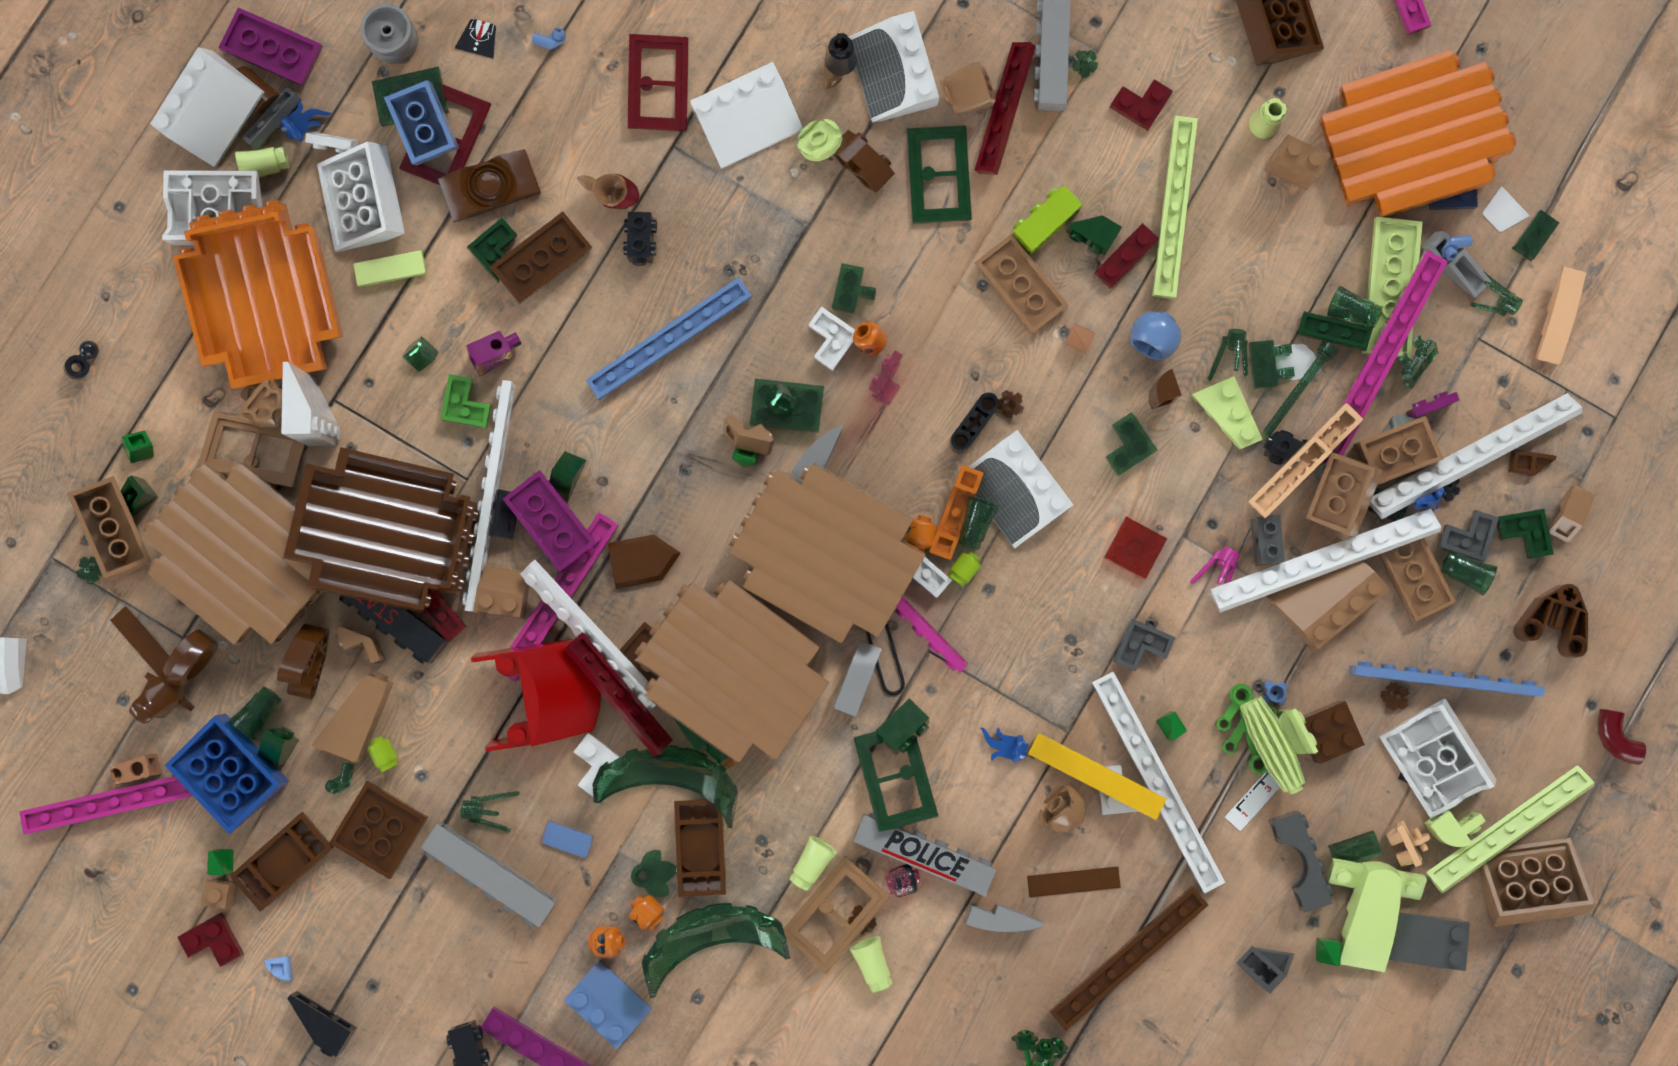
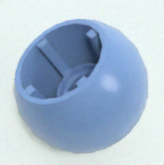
(1155, 335)

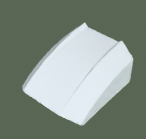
(12, 664)

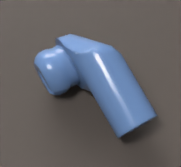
(550, 42)
(1450, 248)

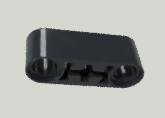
(981, 423)

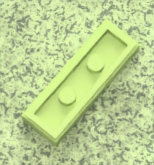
(390, 268)

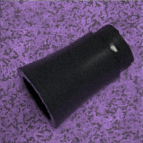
(840, 55)

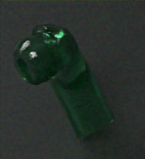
(341, 782)

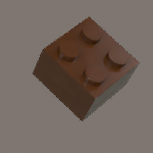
(1333, 731)

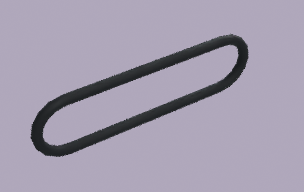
(896, 660)

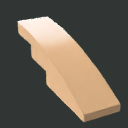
(1561, 315)

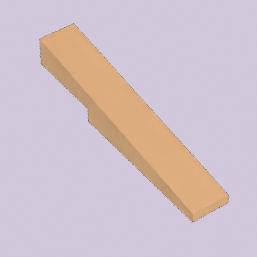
(1305, 460)

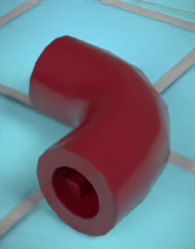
(1615, 741)

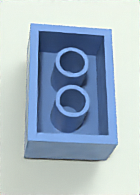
(421, 122)

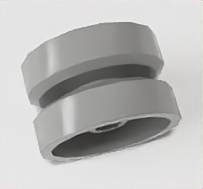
(389, 33)

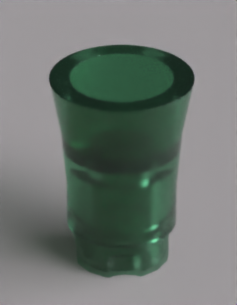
(1354, 308)
(976, 522)
(1469, 571)
(256, 712)

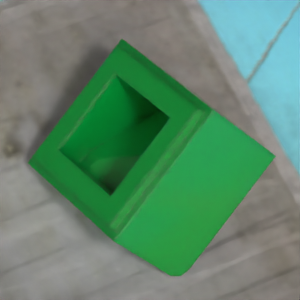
(137, 446)
(1171, 725)
(220, 862)
(1328, 951)

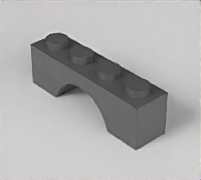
(1310, 890)

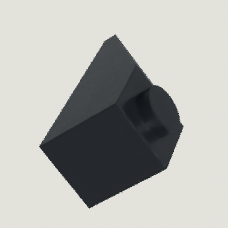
(323, 1026)

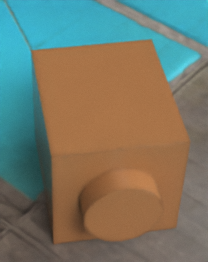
(219, 893)

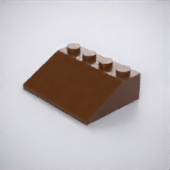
(1279, 29)

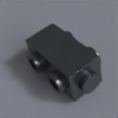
(639, 241)
(1281, 446)
(467, 1045)

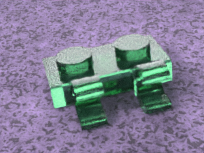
(1264, 363)
(1415, 368)

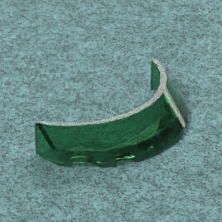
(671, 767)
(707, 928)

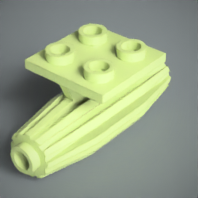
(1279, 741)

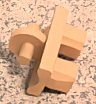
(1411, 854)

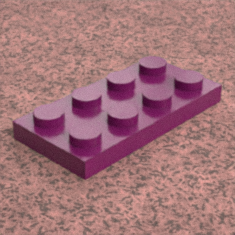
(270, 47)
(550, 521)

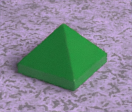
(744, 457)

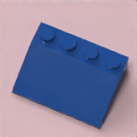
(226, 773)

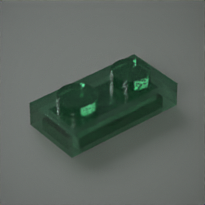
(1535, 235)
(1356, 848)

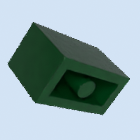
(903, 727)

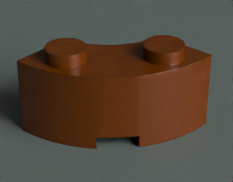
(863, 161)

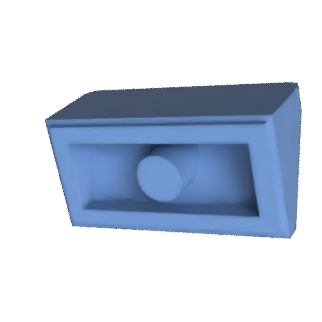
(567, 839)

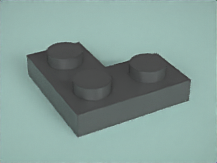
(1473, 542)
(1140, 638)

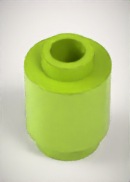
(964, 568)
(382, 753)

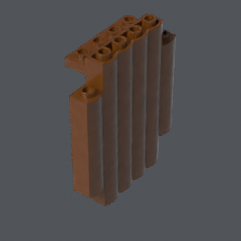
(381, 530)

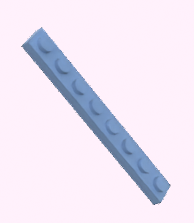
(669, 338)
(1456, 679)

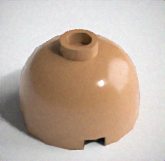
(1063, 810)

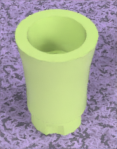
(1267, 120)
(263, 161)
(812, 863)
(872, 963)

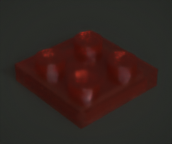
(1135, 548)

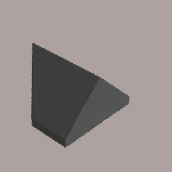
(1266, 966)

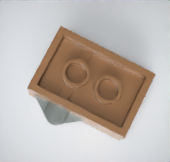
(1400, 448)
(1343, 493)

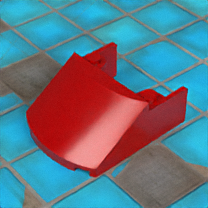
(555, 693)

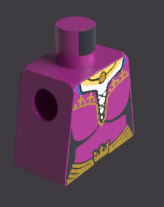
(484, 356)

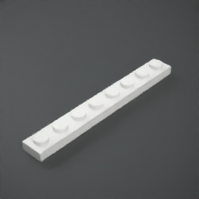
(579, 622)

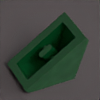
(566, 474)
(137, 494)

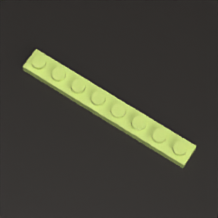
(1174, 207)
(1510, 829)

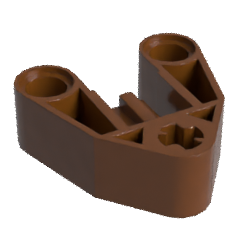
(1573, 627)
(304, 661)

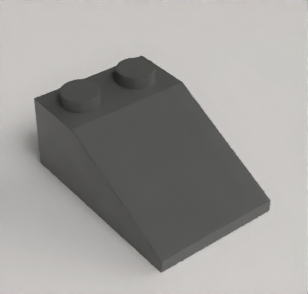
(1431, 941)

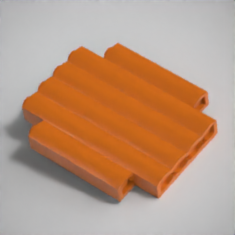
(1417, 133)
(257, 293)

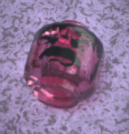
(902, 880)

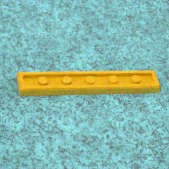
(1097, 776)

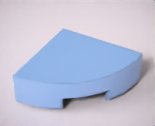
(280, 967)

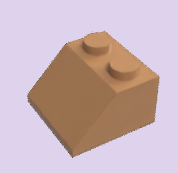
(502, 593)

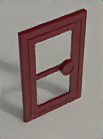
(636, 83)
(466, 144)

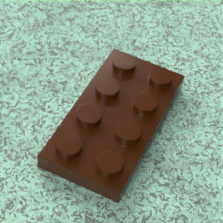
(541, 257)

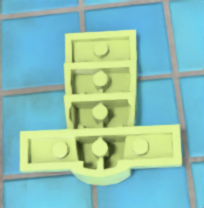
(1372, 909)

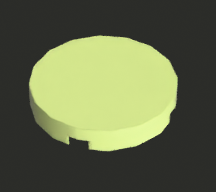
(819, 140)

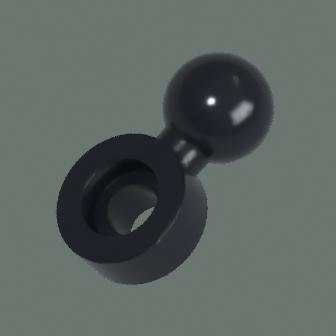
(87, 351)

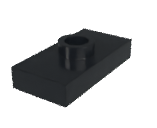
(503, 519)

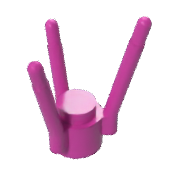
(1227, 561)

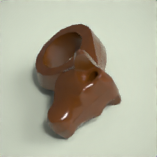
(167, 691)

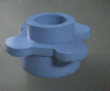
(1281, 689)

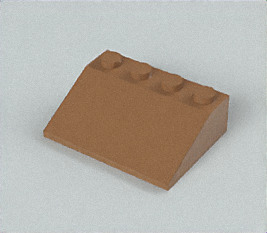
(1329, 602)
(1535, 883)

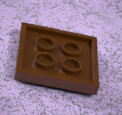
(378, 829)

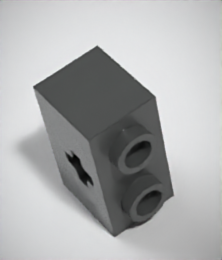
(1267, 540)

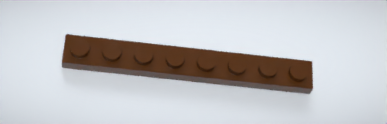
(1128, 958)

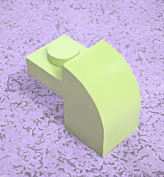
(1453, 833)

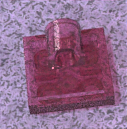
(882, 386)

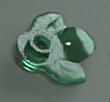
(657, 874)

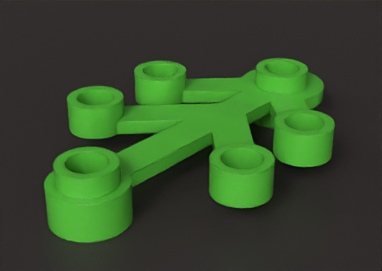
(1241, 726)

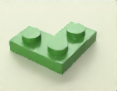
(458, 407)

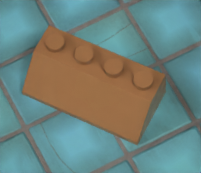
(109, 529)

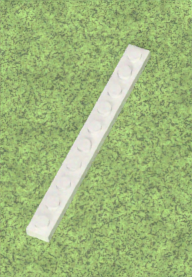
(1475, 455)
(489, 485)
(1325, 560)
(1158, 780)

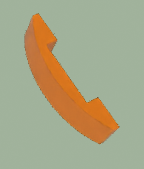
(953, 516)

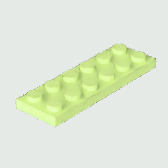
(1392, 262)

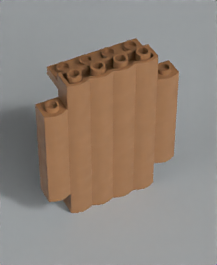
(826, 552)
(226, 554)
(731, 670)

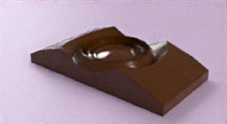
(489, 185)
(699, 848)
(281, 861)

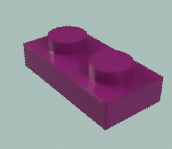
(1441, 400)

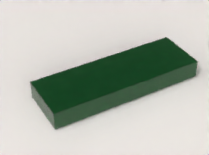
(1335, 331)

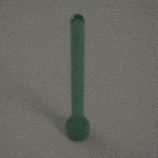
(1325, 353)

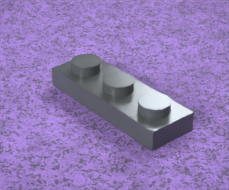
(271, 119)

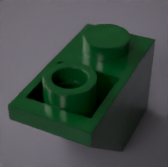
(1095, 232)
(277, 744)

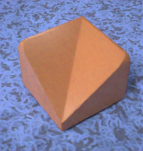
(1080, 338)

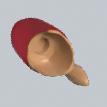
(612, 190)

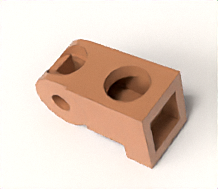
(135, 769)

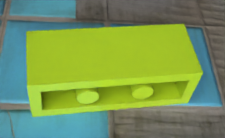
(1046, 219)

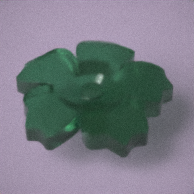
(1085, 63)
(90, 570)

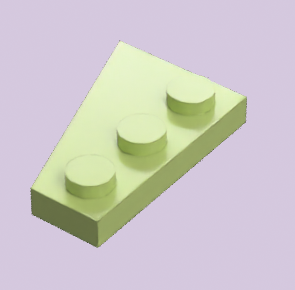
(1230, 411)

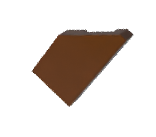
(1528, 462)

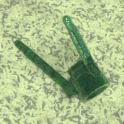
(1507, 301)
(1236, 342)
(473, 810)

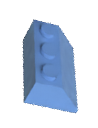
(608, 1004)

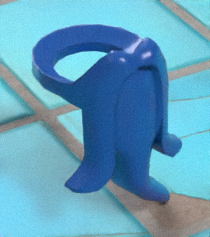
(297, 123)
(1430, 501)
(1010, 746)

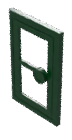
(922, 215)
(907, 772)

